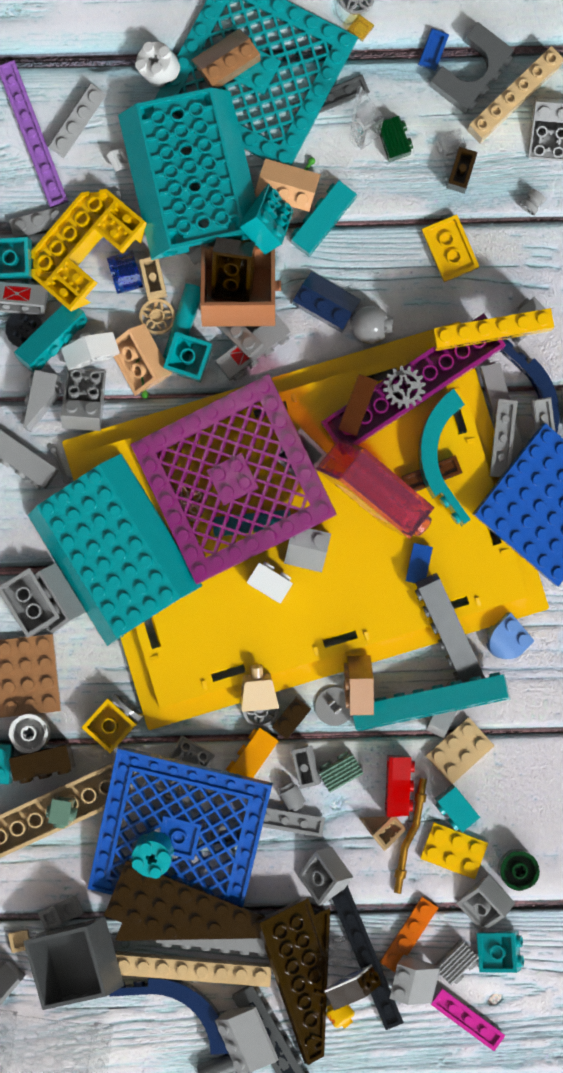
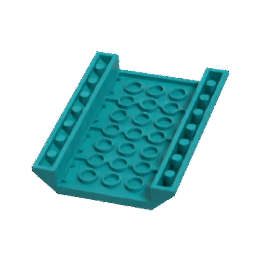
(113, 548)

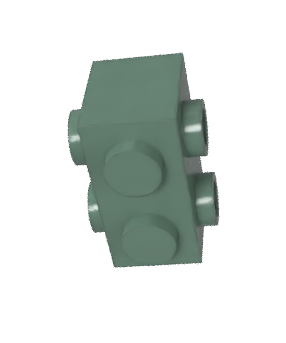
(61, 811)

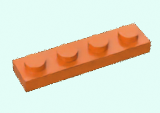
(409, 933)

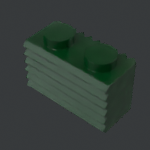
(394, 139)

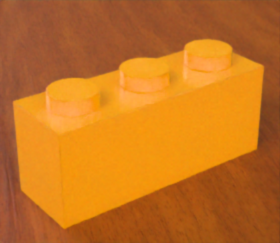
(254, 754)

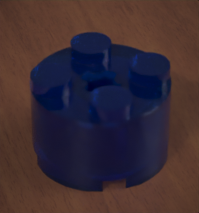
(124, 272)

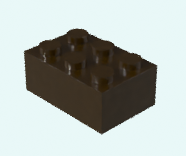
(232, 270)
(42, 763)

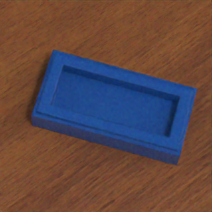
(433, 49)
(418, 563)

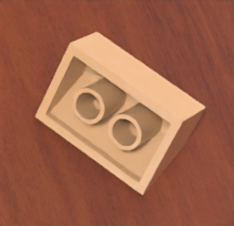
(292, 183)
(135, 345)

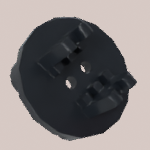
(19, 336)

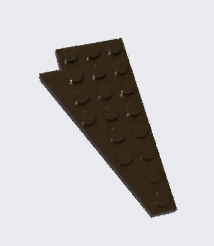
(175, 911)
(298, 955)

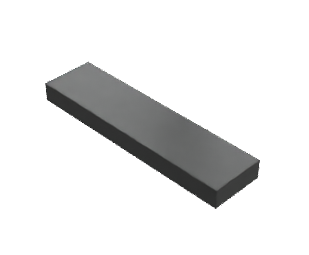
(341, 93)

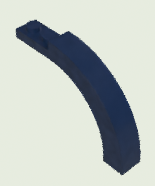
(536, 375)
(187, 995)

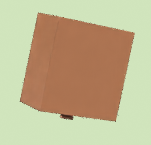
(256, 312)

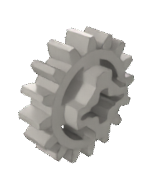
(392, 389)

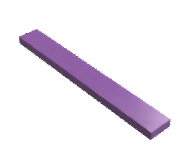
(32, 134)

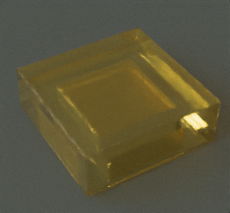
(360, 28)

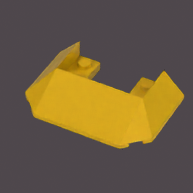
(72, 239)

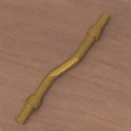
(400, 872)

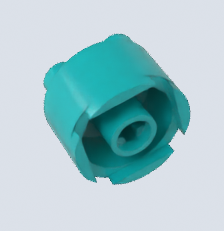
(152, 854)

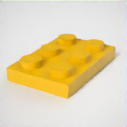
(450, 248)
(454, 850)

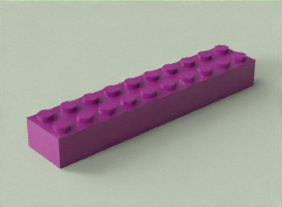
(438, 371)

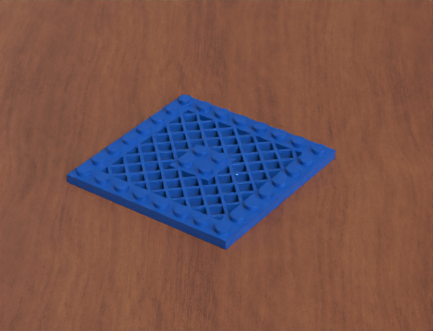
(181, 831)

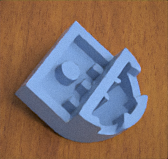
(508, 638)

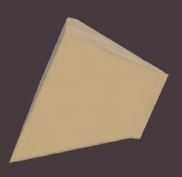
(384, 829)

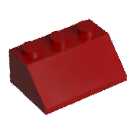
(399, 786)

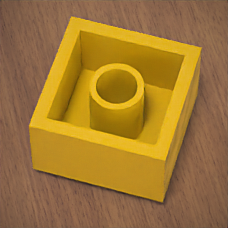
(109, 725)

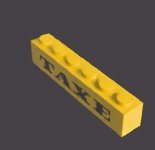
(493, 329)

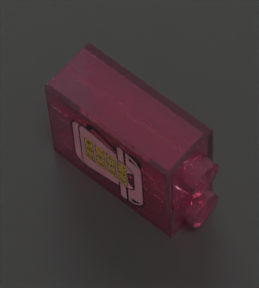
(376, 489)

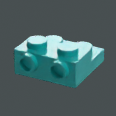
(500, 952)

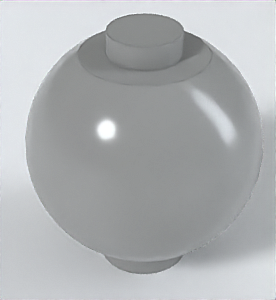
(371, 324)

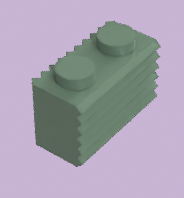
(340, 771)

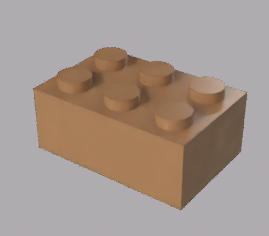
(359, 685)

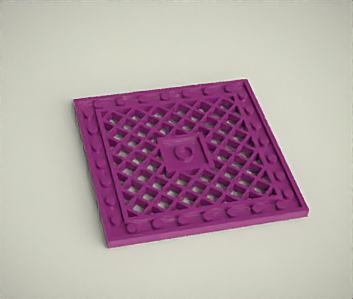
(233, 479)

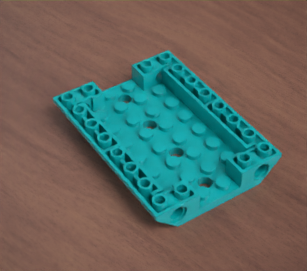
(165, 174)

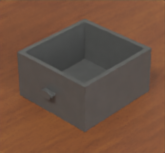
(73, 963)

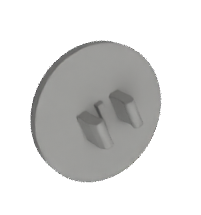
(331, 706)

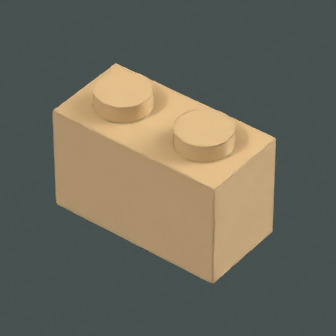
(153, 278)

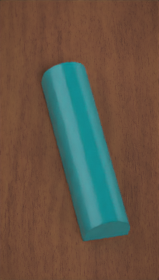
(185, 313)

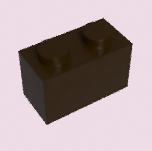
(462, 170)
(291, 717)

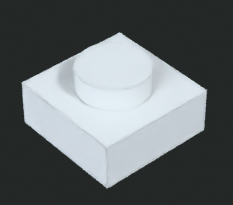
(118, 159)

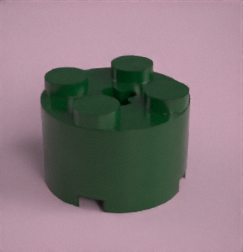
(521, 880)

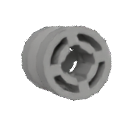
(532, 202)

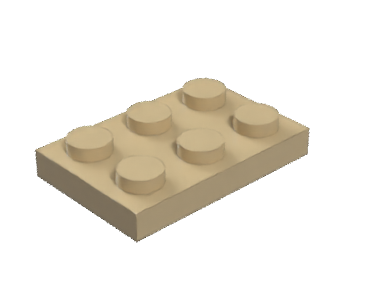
(459, 750)

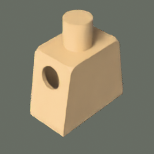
(258, 691)

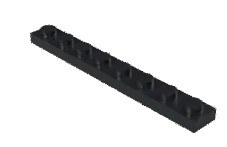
(366, 956)

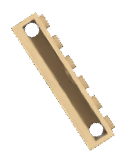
(515, 95)

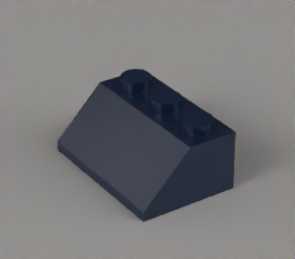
(326, 301)

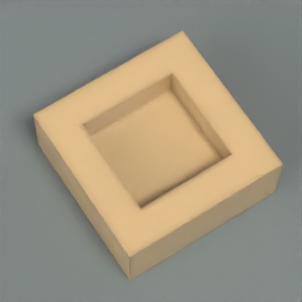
(16, 940)

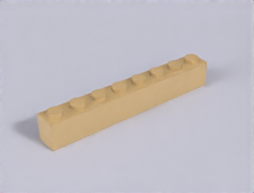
(194, 969)

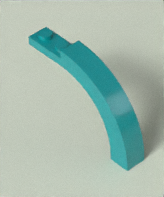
(428, 455)

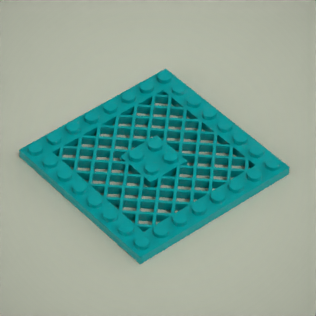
(259, 77)

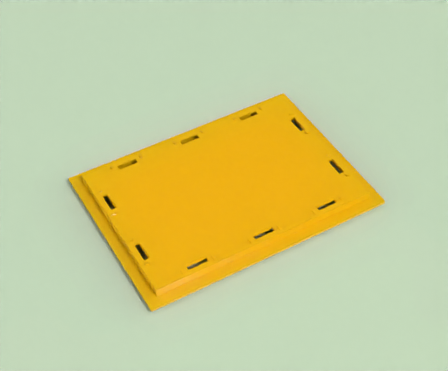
(364, 565)

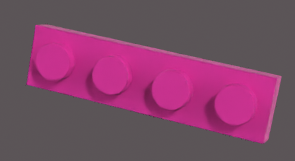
(468, 1019)

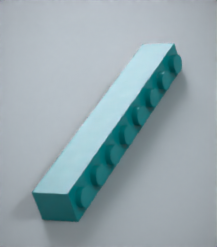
(435, 701)

